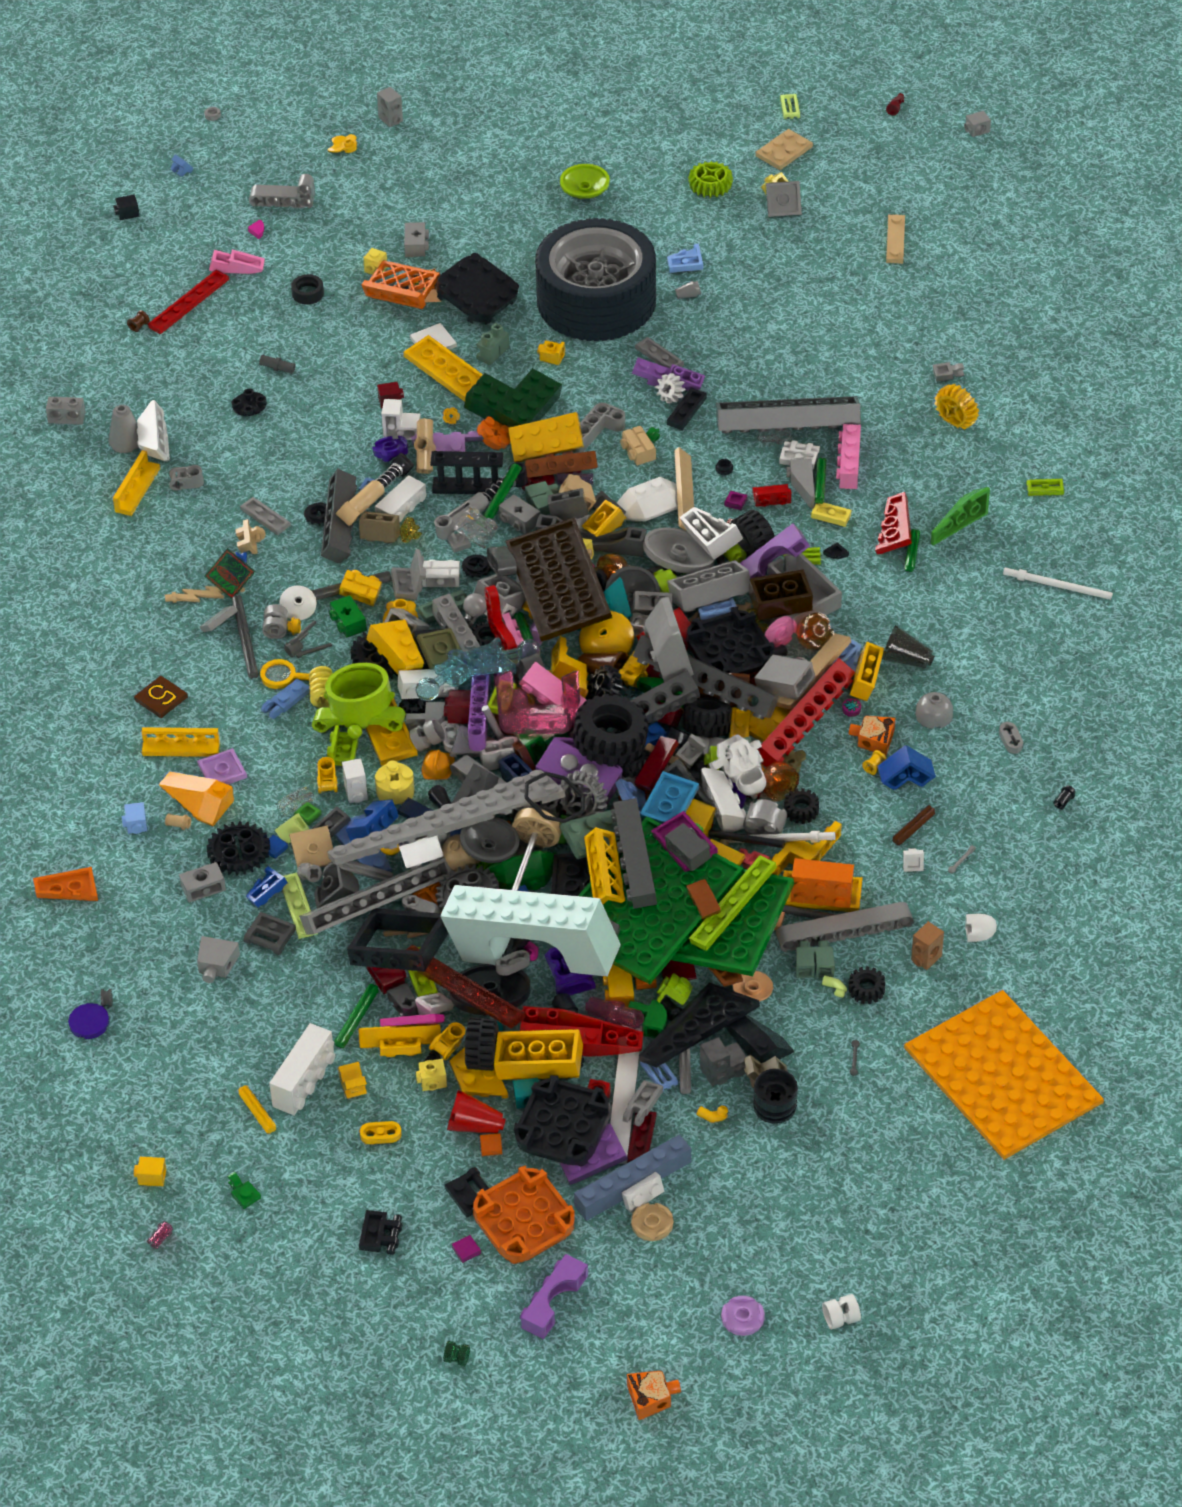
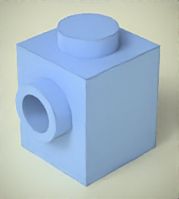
(134, 818)

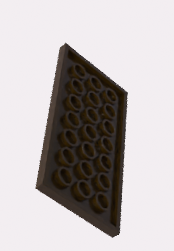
(558, 579)

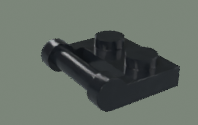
(463, 1193)

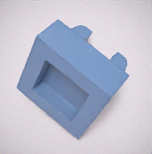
(182, 165)

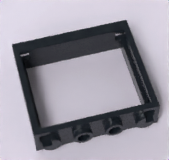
(395, 958)

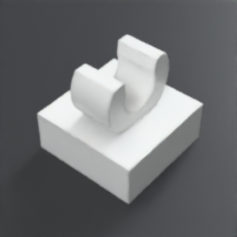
(913, 860)

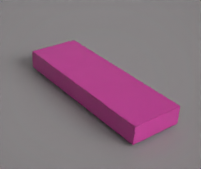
(412, 1020)

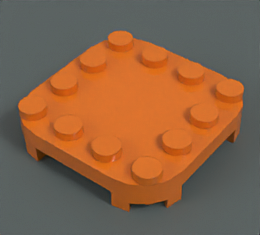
(523, 1215)

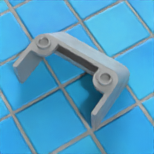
(667, 641)

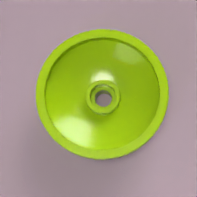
(584, 181)

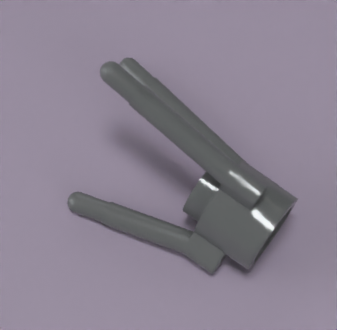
(294, 646)

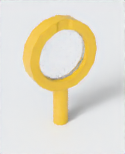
(280, 673)

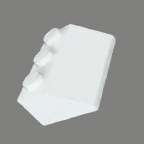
(720, 793)

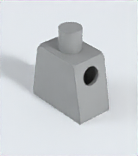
(216, 957)

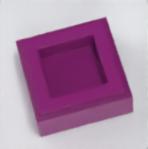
(735, 500)
(466, 1249)

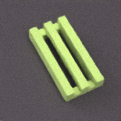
(791, 114)

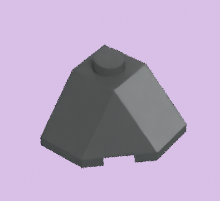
(335, 885)

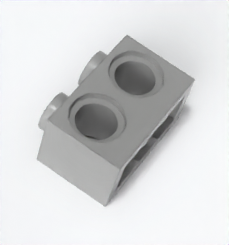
(389, 107)
(65, 410)
(645, 602)

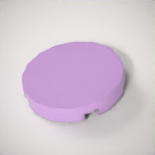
(740, 1321)

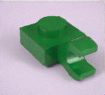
(244, 1193)

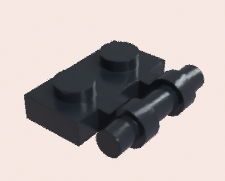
(373, 1231)

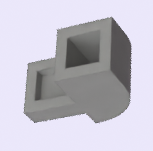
(432, 710)

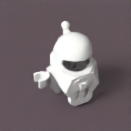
(743, 764)

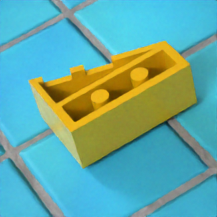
(396, 644)

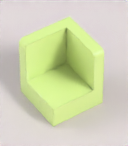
(293, 825)

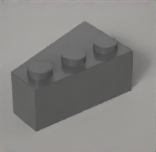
(475, 781)

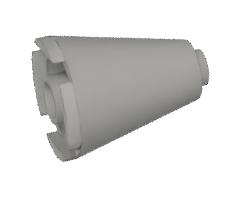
(123, 431)

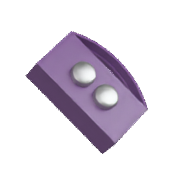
(565, 758)

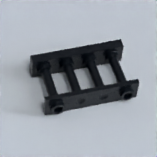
(460, 459)

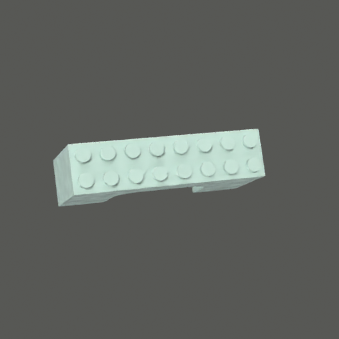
(487, 918)

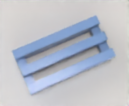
(666, 1084)

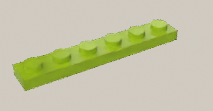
(733, 902)

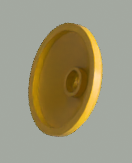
(618, 637)

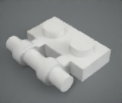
(797, 450)

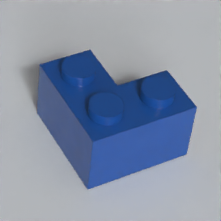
(904, 766)

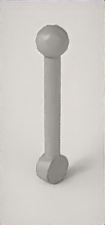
(952, 869)

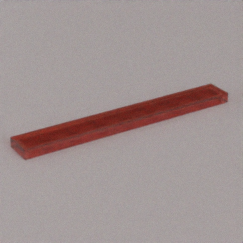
(472, 992)

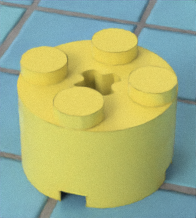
(394, 782)

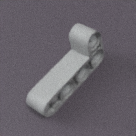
(285, 196)
(597, 419)

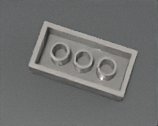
(709, 586)

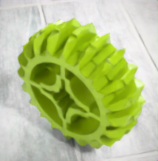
(710, 179)

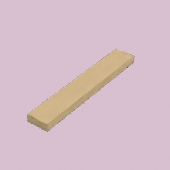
(684, 483)
(820, 662)

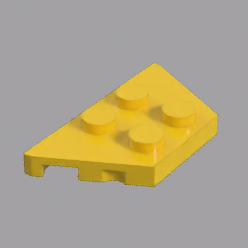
(476, 1081)

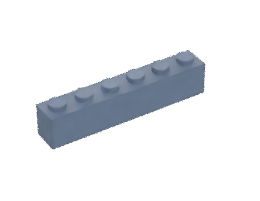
(608, 1190)

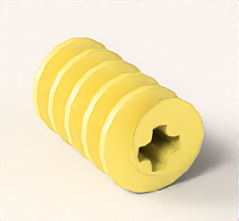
(318, 678)

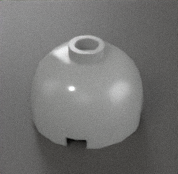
(934, 710)

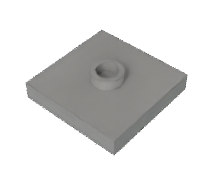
(783, 198)

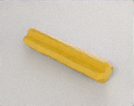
(257, 1109)

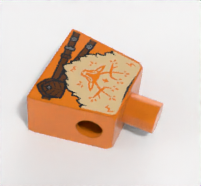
(874, 733)
(651, 1392)

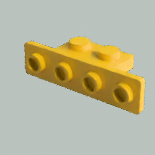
(398, 1039)

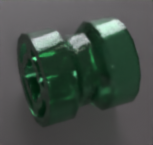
(456, 1353)

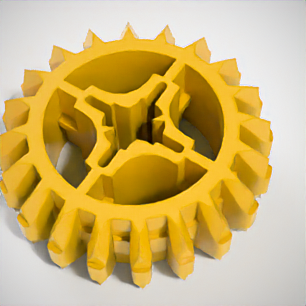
(956, 406)

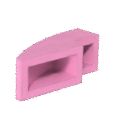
(236, 262)

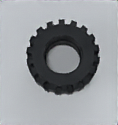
(754, 530)
(707, 717)
(481, 1043)

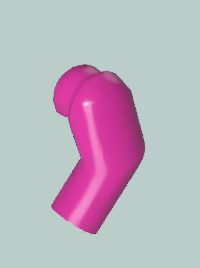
(533, 950)

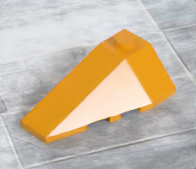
(201, 796)

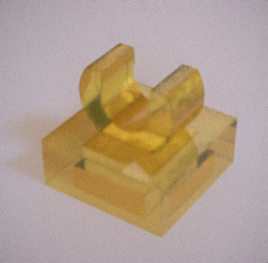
(409, 530)

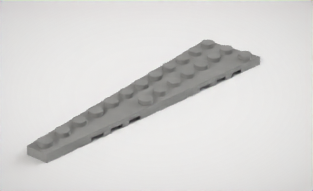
(453, 816)

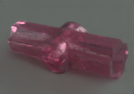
(614, 1012)

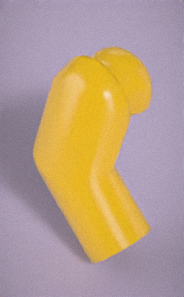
(713, 1116)

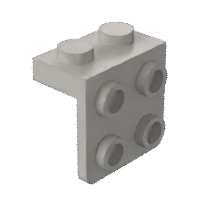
(408, 581)

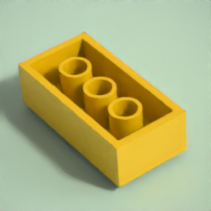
(538, 1054)

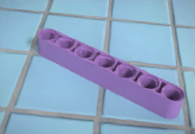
(477, 721)

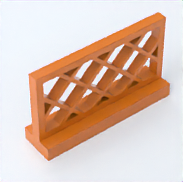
(396, 293)

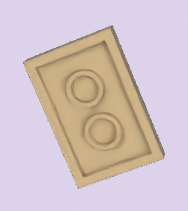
(784, 149)

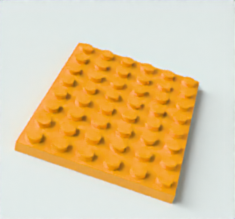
(1003, 1074)

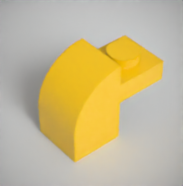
(352, 1080)

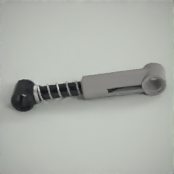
(445, 523)

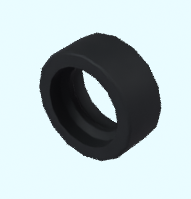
(307, 297)

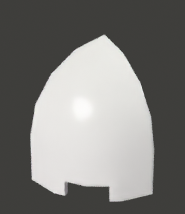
(979, 927)

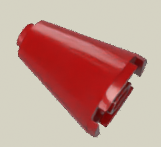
(474, 1116)

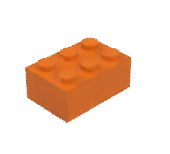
(822, 883)

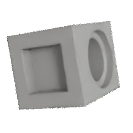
(977, 123)

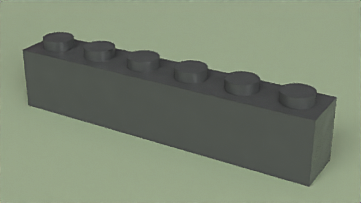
(336, 532)
(634, 852)

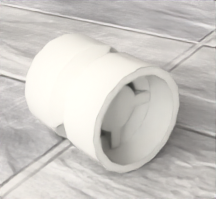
(834, 1310)

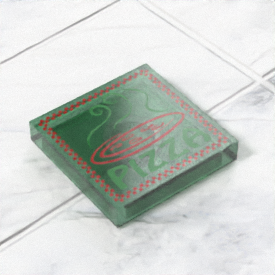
(230, 573)

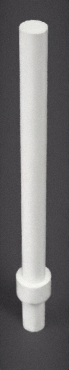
(1022, 575)
(813, 836)

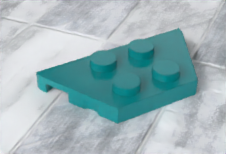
(617, 600)

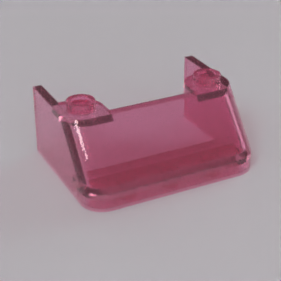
(521, 718)

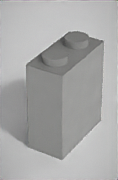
(785, 676)

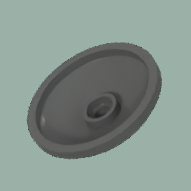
(635, 579)
(490, 840)

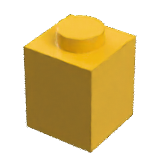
(150, 1171)

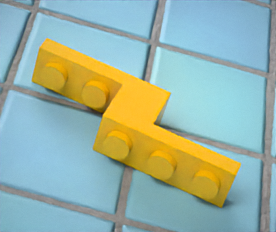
(563, 664)
(805, 850)

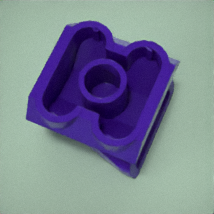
(565, 980)

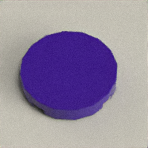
(88, 1021)

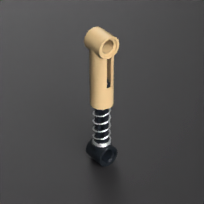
(374, 490)

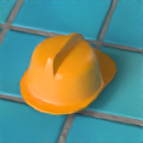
(437, 765)

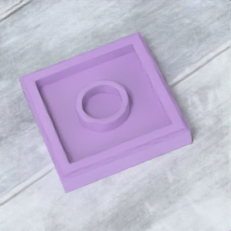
(223, 767)

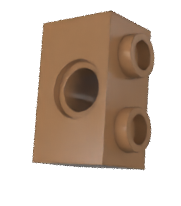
(927, 945)

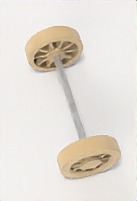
(535, 832)

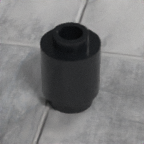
(564, 1001)

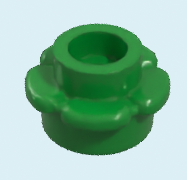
(653, 434)

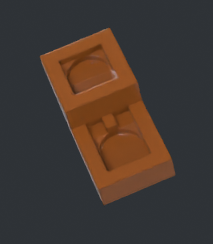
(703, 899)

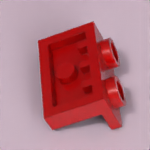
(771, 495)

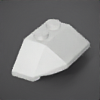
(153, 432)
(649, 500)

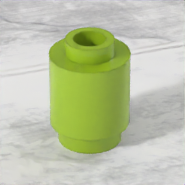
(735, 553)

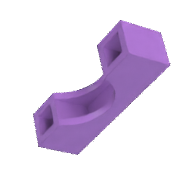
(789, 541)
(566, 1276)

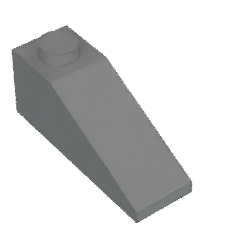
(802, 479)

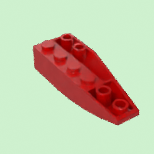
(598, 1036)

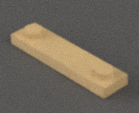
(895, 239)

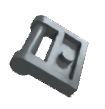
(270, 927)

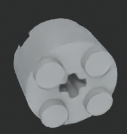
(764, 818)

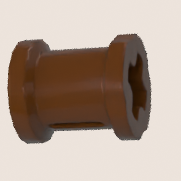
(138, 321)

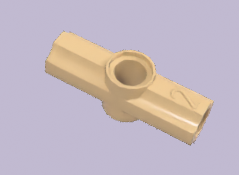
(424, 437)

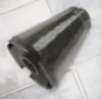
(906, 650)

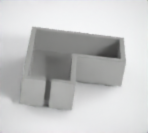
(826, 595)

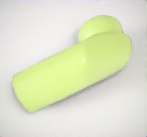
(836, 984)

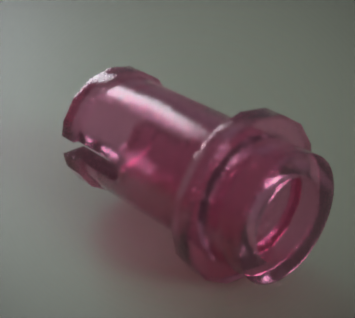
(163, 1231)

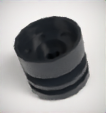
(775, 1096)

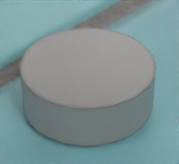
(212, 113)

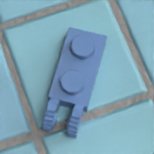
(286, 698)

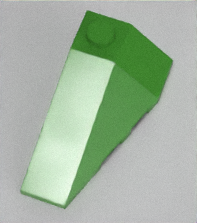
(964, 512)

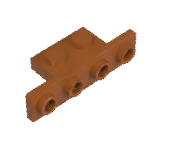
(562, 463)

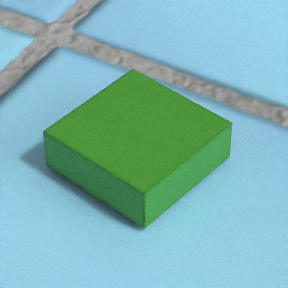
(308, 813)

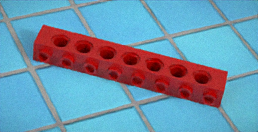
(806, 711)

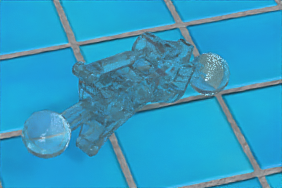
(478, 661)

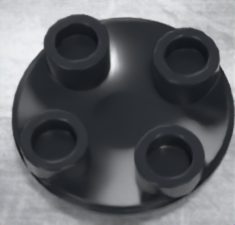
(249, 403)

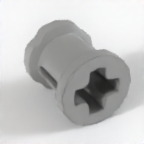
(309, 872)

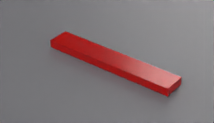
(188, 301)

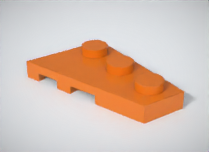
(67, 885)

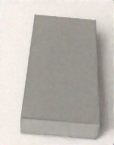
(219, 618)

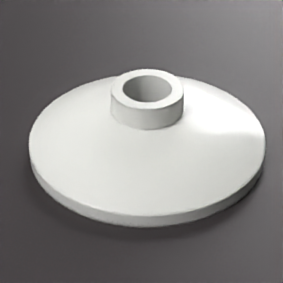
(298, 610)

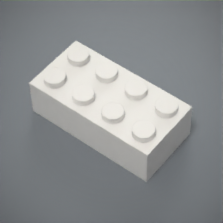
(302, 1069)

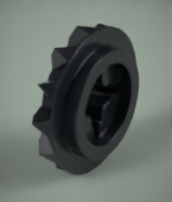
(311, 513)
(471, 562)
(405, 705)

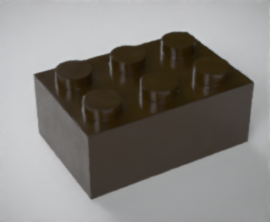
(780, 594)

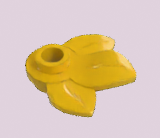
(344, 143)

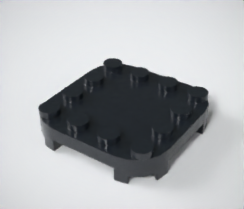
(477, 288)
(730, 642)
(563, 1121)

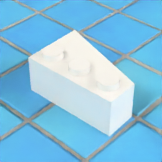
(710, 533)

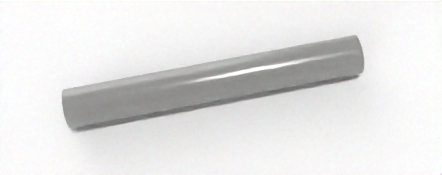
(492, 722)

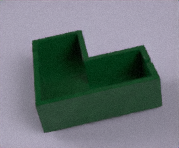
(513, 406)

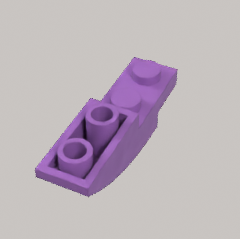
(655, 371)

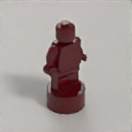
(894, 106)

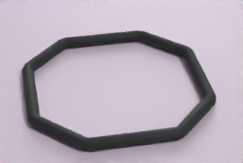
(540, 811)

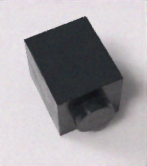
(126, 207)

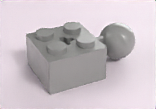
(508, 590)

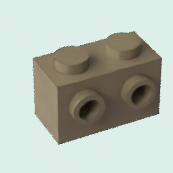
(379, 527)

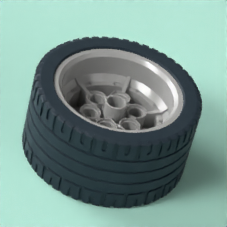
(596, 279)

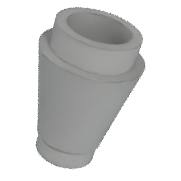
(688, 290)

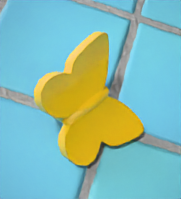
(409, 606)

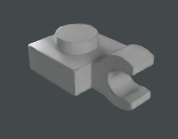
(946, 371)

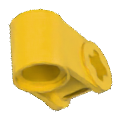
(326, 775)
(448, 1040)

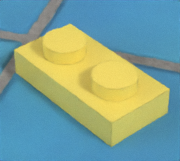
(831, 514)

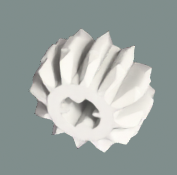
(667, 382)

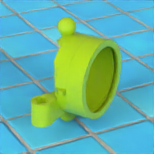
(359, 698)

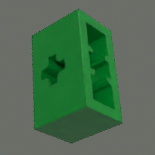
(347, 616)

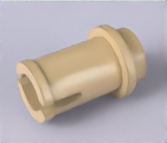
(178, 821)

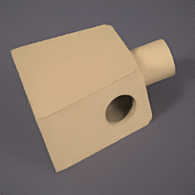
(575, 482)

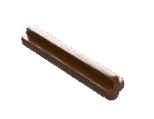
(913, 825)

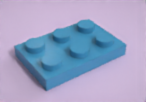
(669, 797)

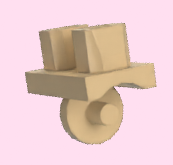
(250, 536)

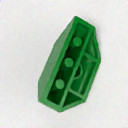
(536, 874)

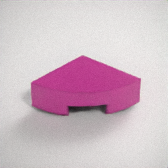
(256, 229)

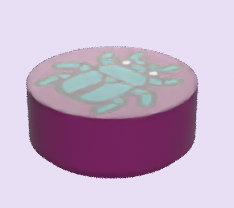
(851, 707)

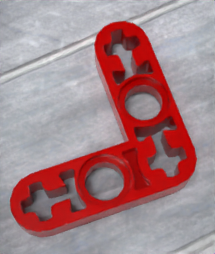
(495, 618)

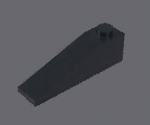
(758, 1039)

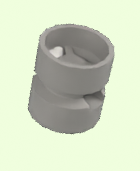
(275, 621)
(426, 735)

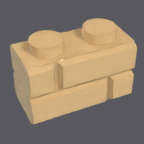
(638, 445)

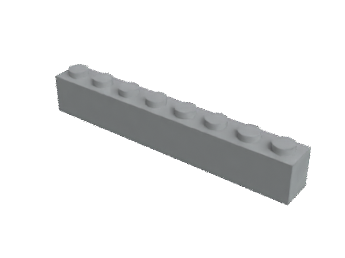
(374, 896)

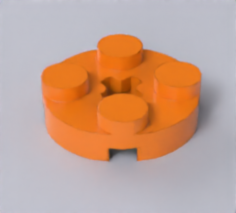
(494, 434)

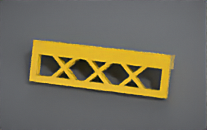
(135, 484)
(180, 745)
(599, 864)

